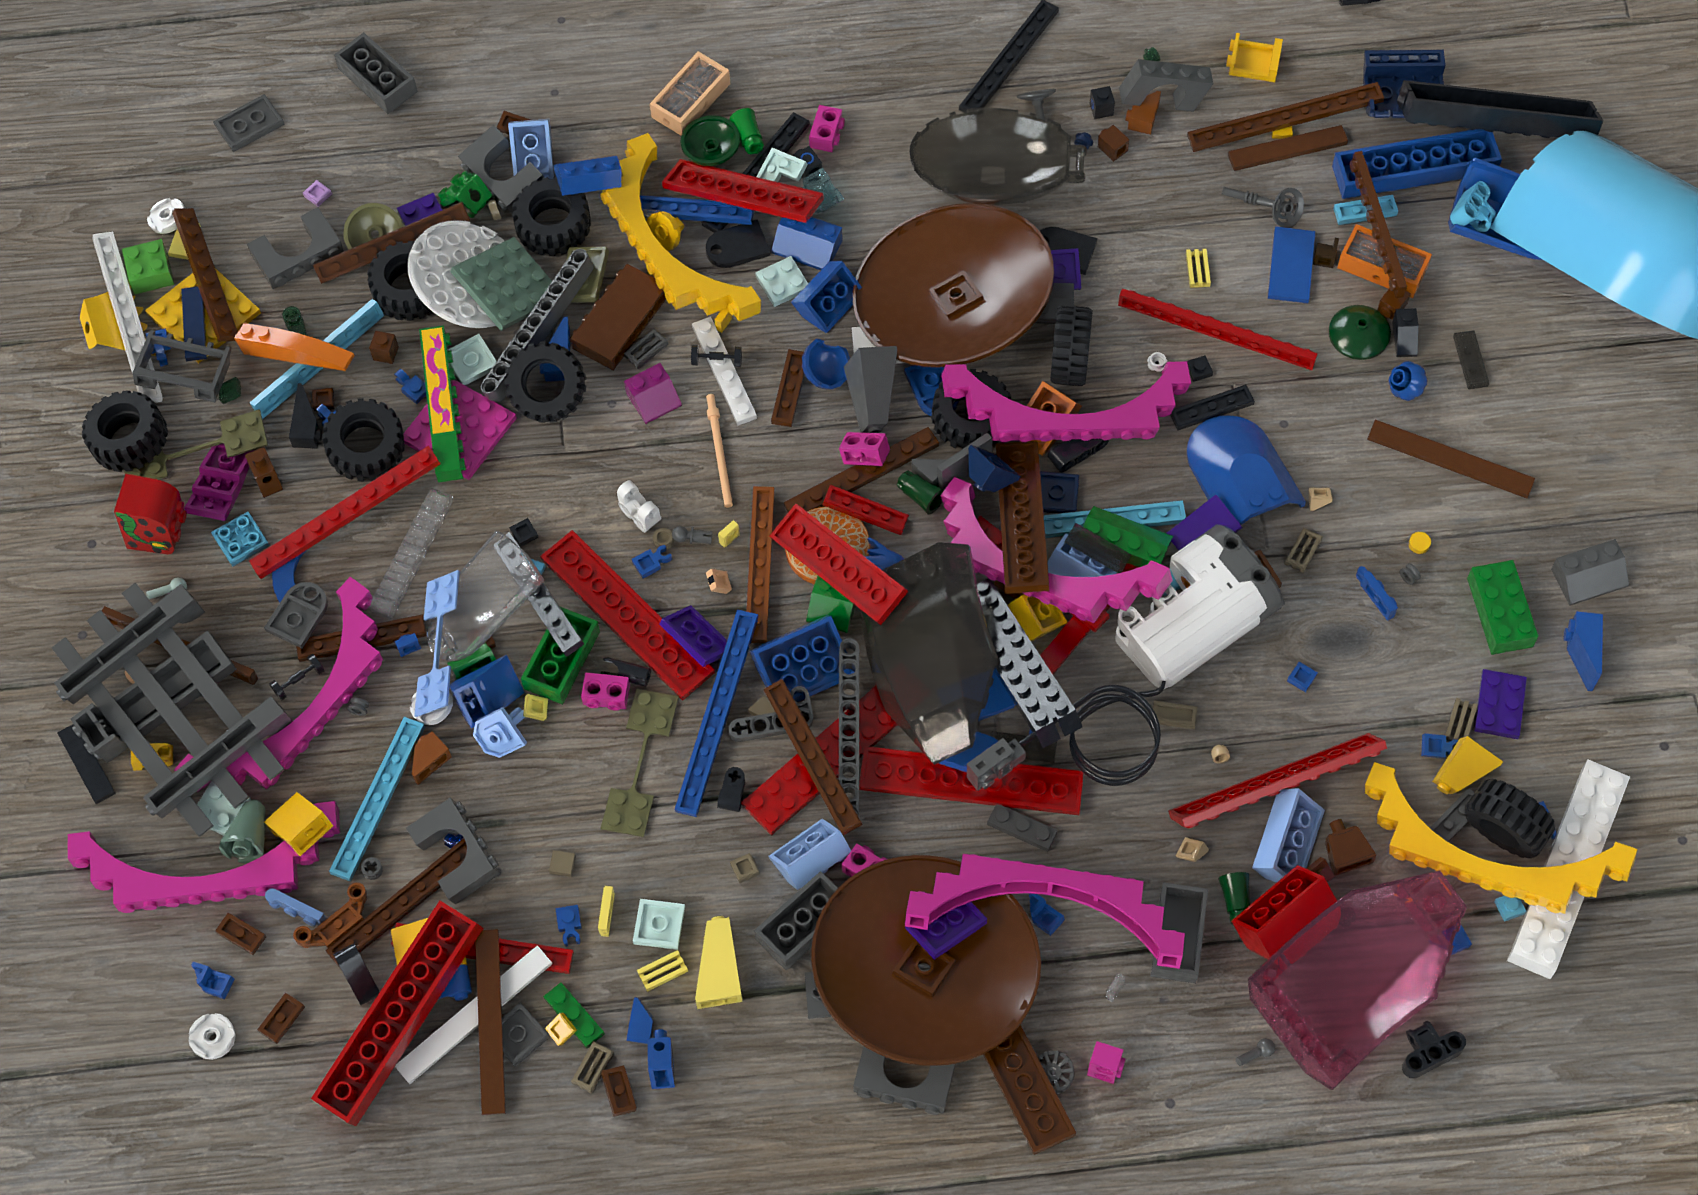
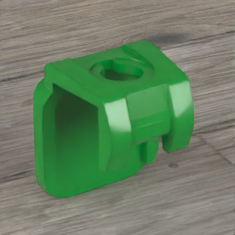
(460, 191)

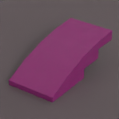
(217, 484)

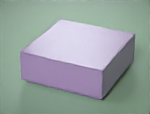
(317, 193)

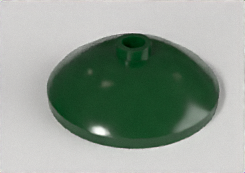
(710, 133)
(1356, 340)

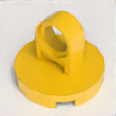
(665, 229)

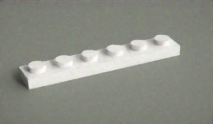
(724, 372)

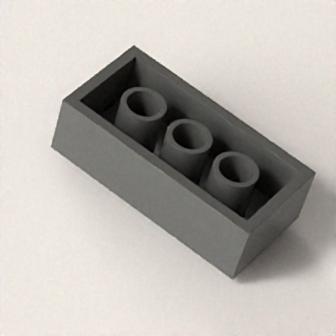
(375, 73)
(791, 927)

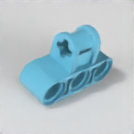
(1474, 208)

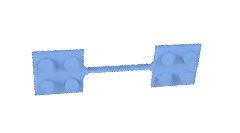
(434, 686)

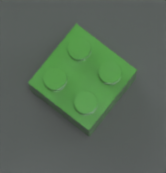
(148, 266)

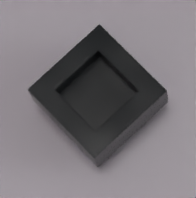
(1199, 368)
(523, 532)

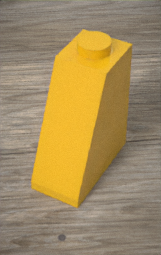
(1464, 766)

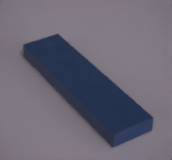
(193, 321)

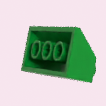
(1136, 539)

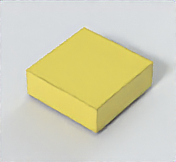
(728, 534)
(535, 707)

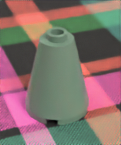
(246, 833)

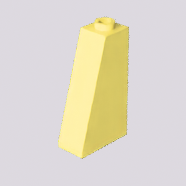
(718, 971)

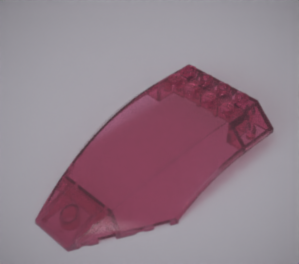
(1358, 972)

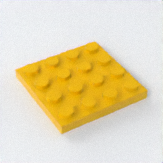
(168, 310)

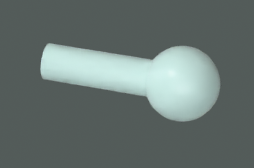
(166, 589)

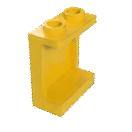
(1254, 59)
(298, 823)

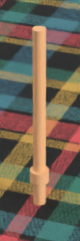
(713, 415)

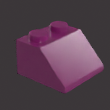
(652, 393)

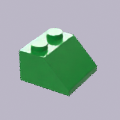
(829, 602)
(473, 662)

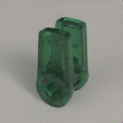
(294, 320)

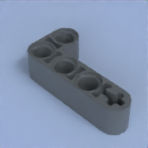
(769, 720)

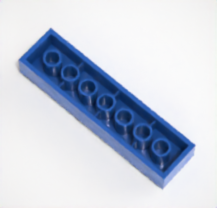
(1417, 161)

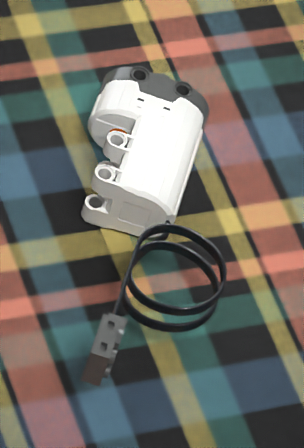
(1220, 602)

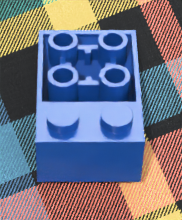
(486, 690)

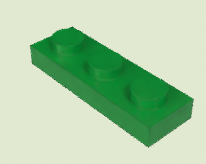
(564, 1002)

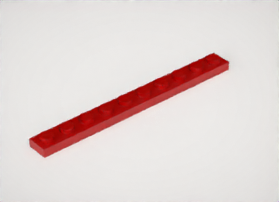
(1217, 329)
(344, 512)

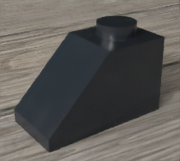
(1406, 332)

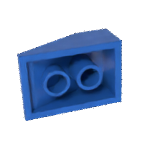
(1584, 646)

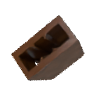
(262, 467)
(1347, 848)

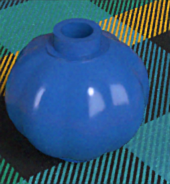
(1407, 381)

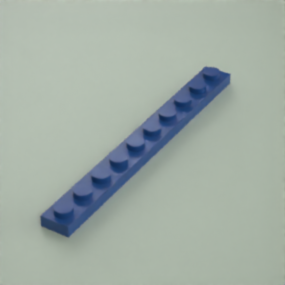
(716, 713)

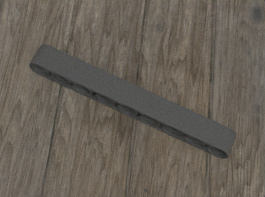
(541, 319)
(851, 722)

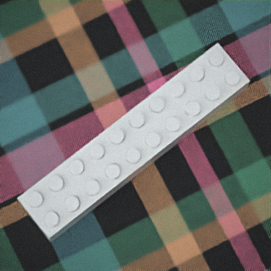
(1579, 837)

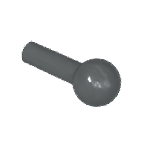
(1264, 1048)

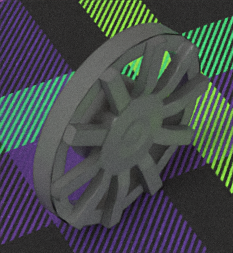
(1055, 1072)

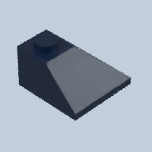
(989, 470)

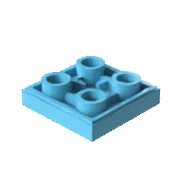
(240, 538)

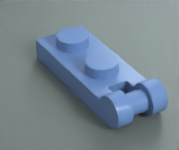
(294, 907)

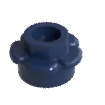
(1083, 139)

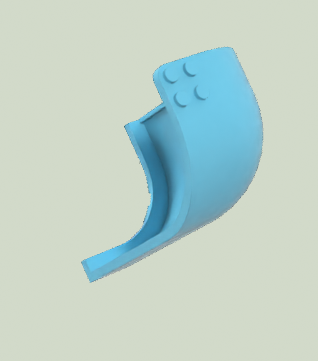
(1611, 226)

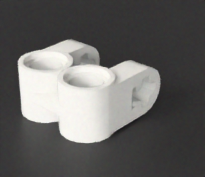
(636, 508)

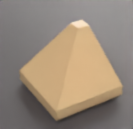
(1319, 497)
(1192, 849)

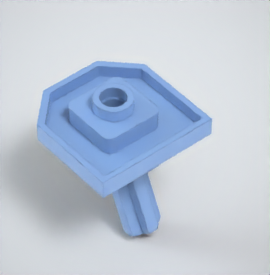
(498, 732)

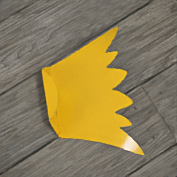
(102, 322)

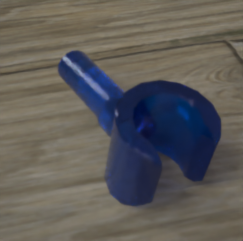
(451, 840)

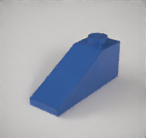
(560, 337)

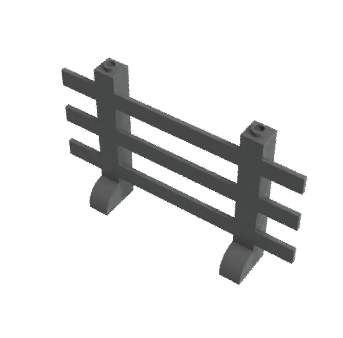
(210, 760)

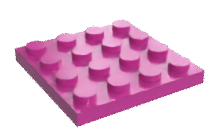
(481, 424)

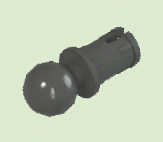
(680, 534)

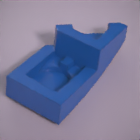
(1044, 915)
(212, 981)
(640, 1023)

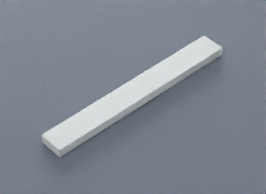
(467, 1018)

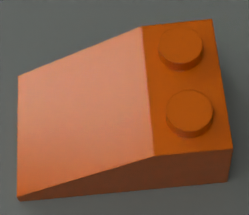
(1051, 400)

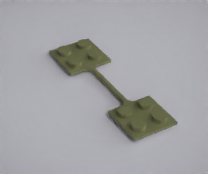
(238, 434)
(627, 809)

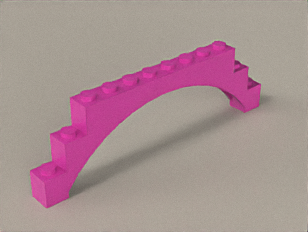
(1019, 422)
(1077, 595)
(352, 667)
(147, 890)
(1111, 895)

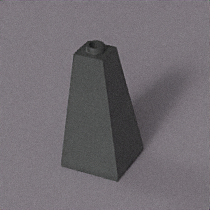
(870, 385)

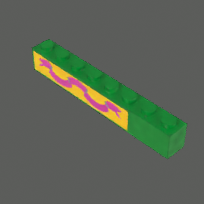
(441, 403)

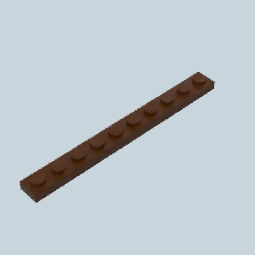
(1284, 117)

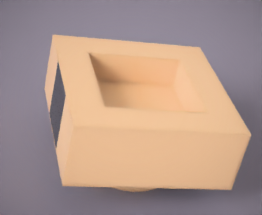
(718, 581)

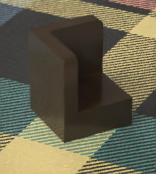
(1326, 254)

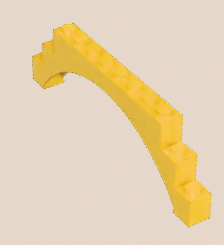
(679, 282)
(1535, 885)

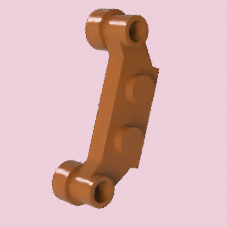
(338, 923)

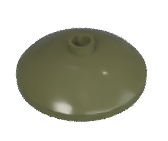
(367, 219)

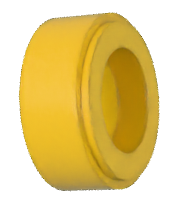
(1419, 542)

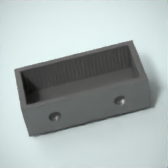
(1184, 913)

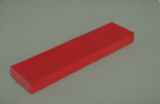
(865, 510)

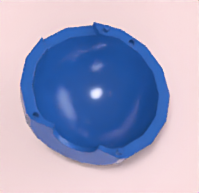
(825, 364)

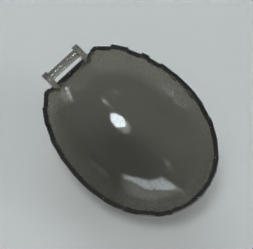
(995, 156)

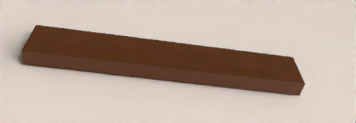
(1287, 147)
(387, 633)

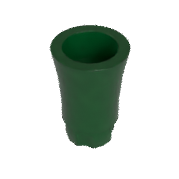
(920, 491)
(1236, 892)

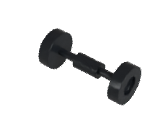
(716, 356)
(278, 690)

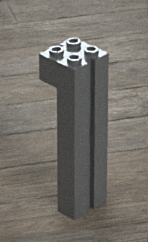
(101, 736)

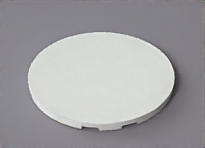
(431, 264)

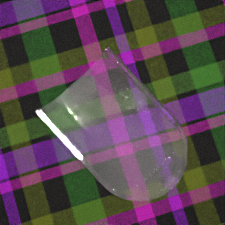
(489, 594)

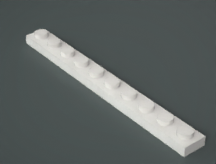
(123, 305)

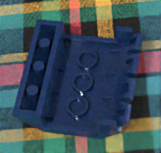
(1395, 66)

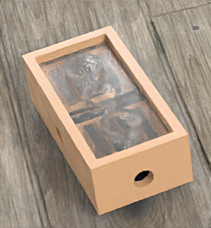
(690, 93)

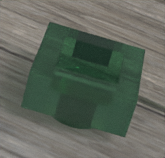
(230, 390)

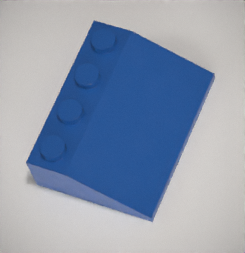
(802, 658)

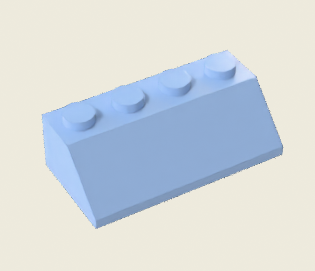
(1288, 834)

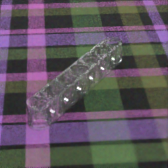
(411, 553)

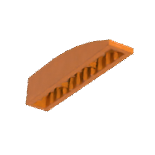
(291, 347)

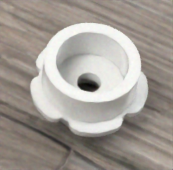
(1156, 357)

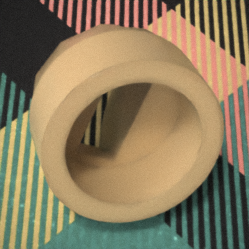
(1220, 754)

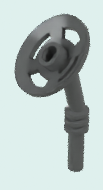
(1037, 100)
(1282, 206)

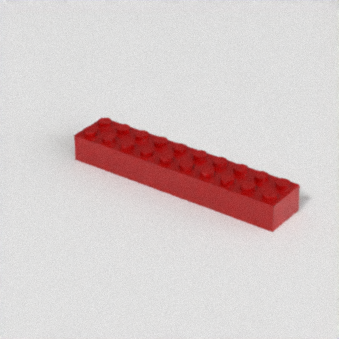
(397, 1013)

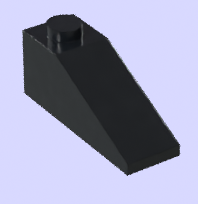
(304, 427)

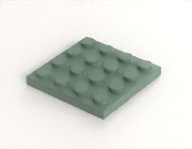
(503, 282)

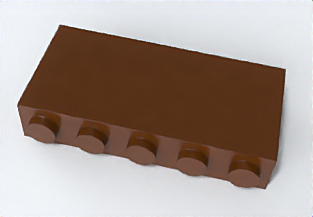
(618, 317)

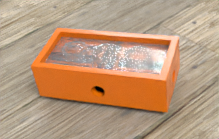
(1362, 259)

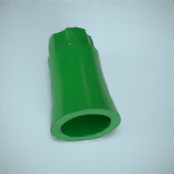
(748, 130)

